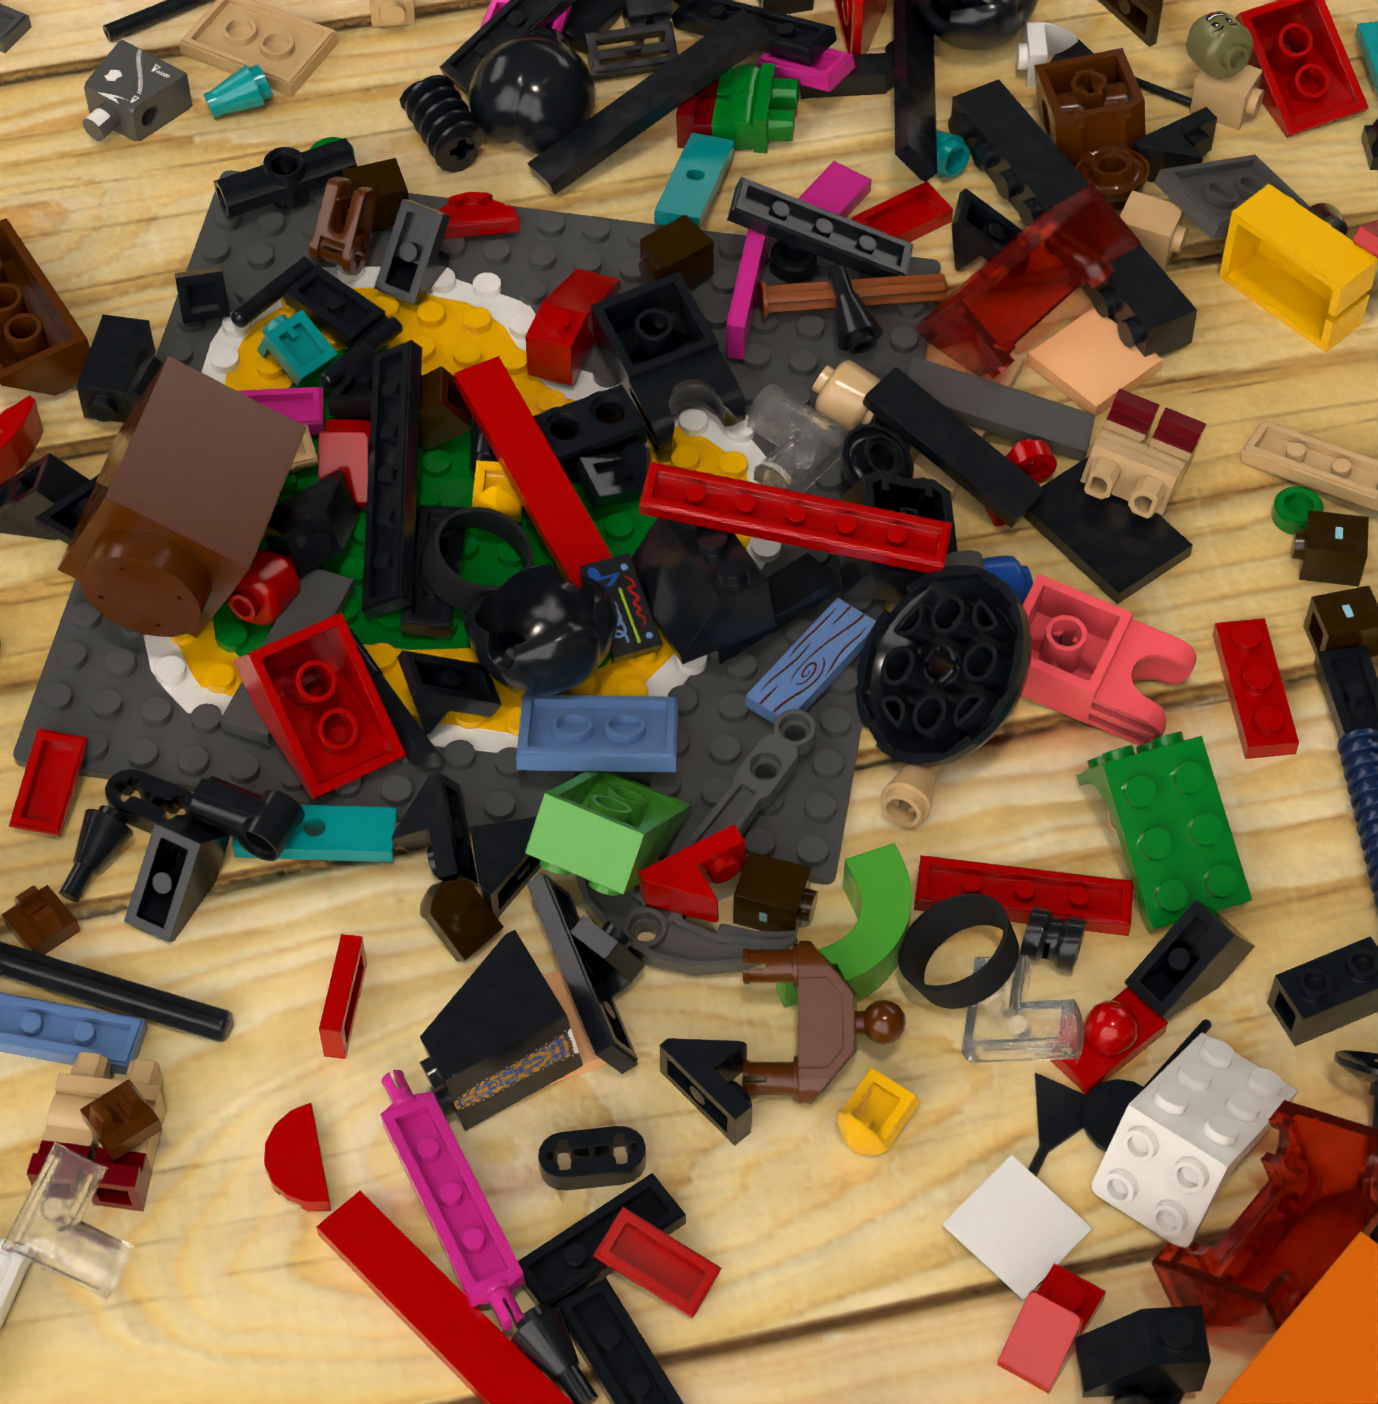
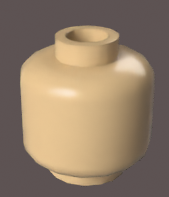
(843, 392)

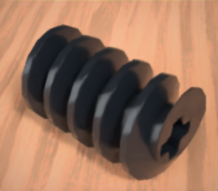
(443, 122)

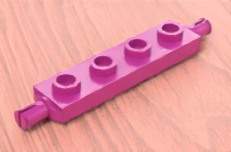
(452, 1199)

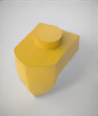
(495, 491)
(875, 1114)

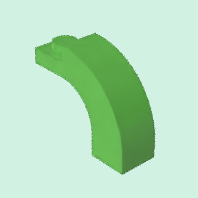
(882, 901)

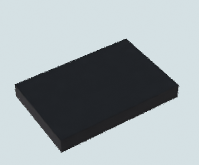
(1104, 536)

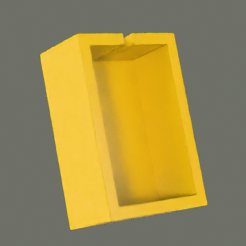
(1297, 267)

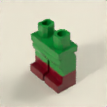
(742, 108)

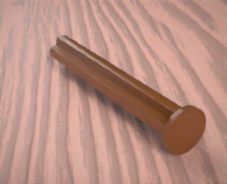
(872, 291)

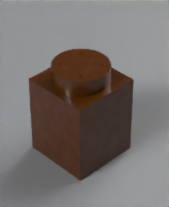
(180, 503)

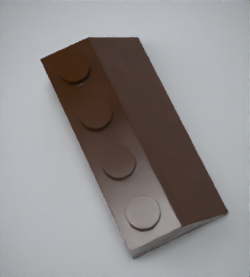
(38, 335)

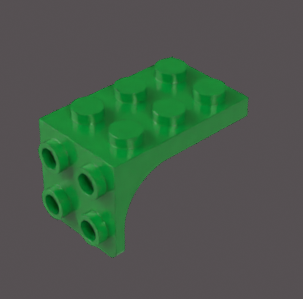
(1170, 826)

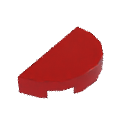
(478, 215)
(295, 1160)

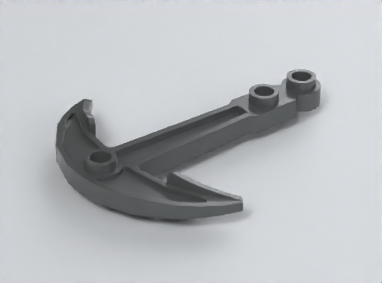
(681, 944)

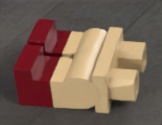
(1137, 471)
(66, 1127)

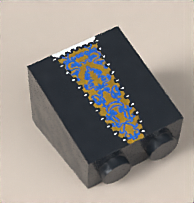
(498, 1037)

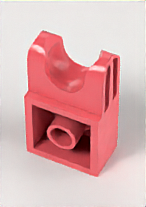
(1092, 655)

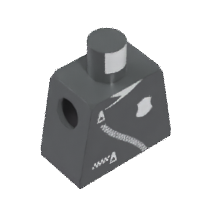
(134, 94)

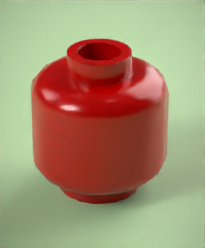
(265, 589)

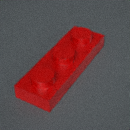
(1255, 688)

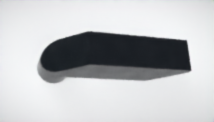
(871, 76)

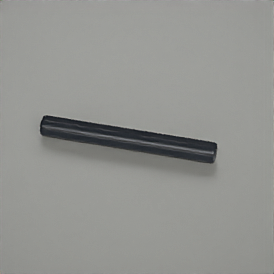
(115, 993)

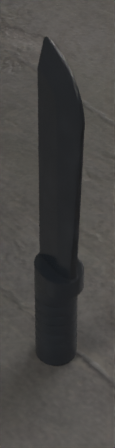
(414, 741)

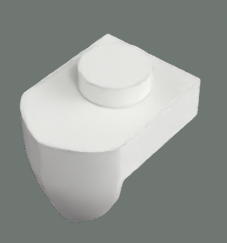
(1039, 42)

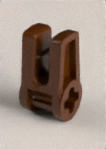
(341, 239)

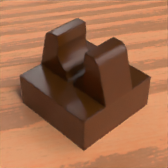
(40, 920)
(121, 1119)

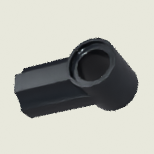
(257, 821)

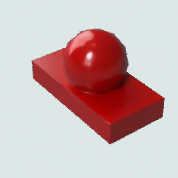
(1112, 1038)

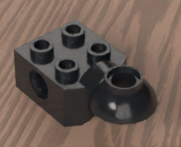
(880, 475)

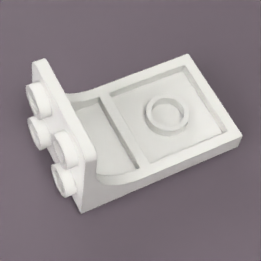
(1188, 1137)

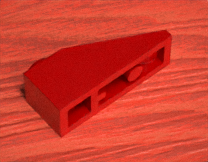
(564, 326)

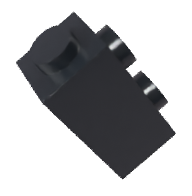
(111, 366)
(1327, 992)

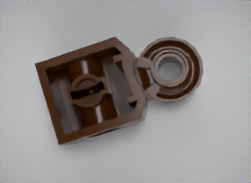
(1093, 117)

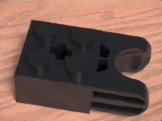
(665, 357)

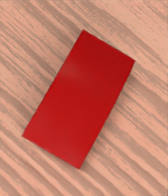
(19, 436)

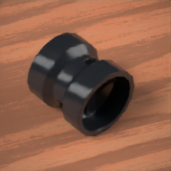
(1053, 938)

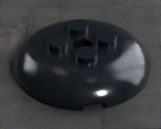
(944, 666)

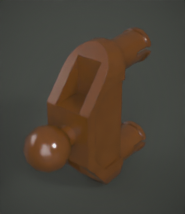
(825, 1021)

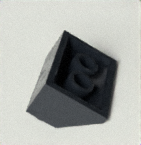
(701, 588)

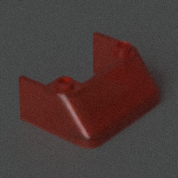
(1028, 281)

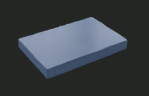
(598, 733)

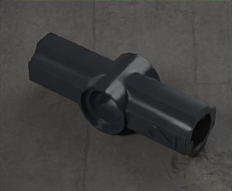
(283, 178)

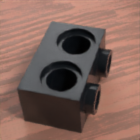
(592, 427)

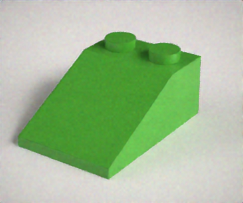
(604, 829)

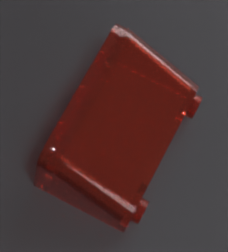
(1289, 1234)

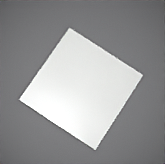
(1017, 1226)

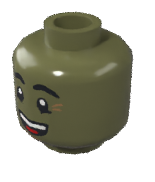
(1219, 44)

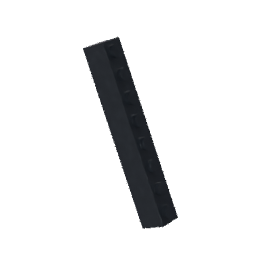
(1037, 176)

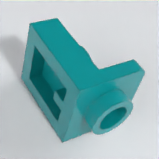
(296, 346)

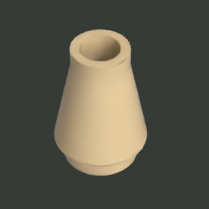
(910, 795)

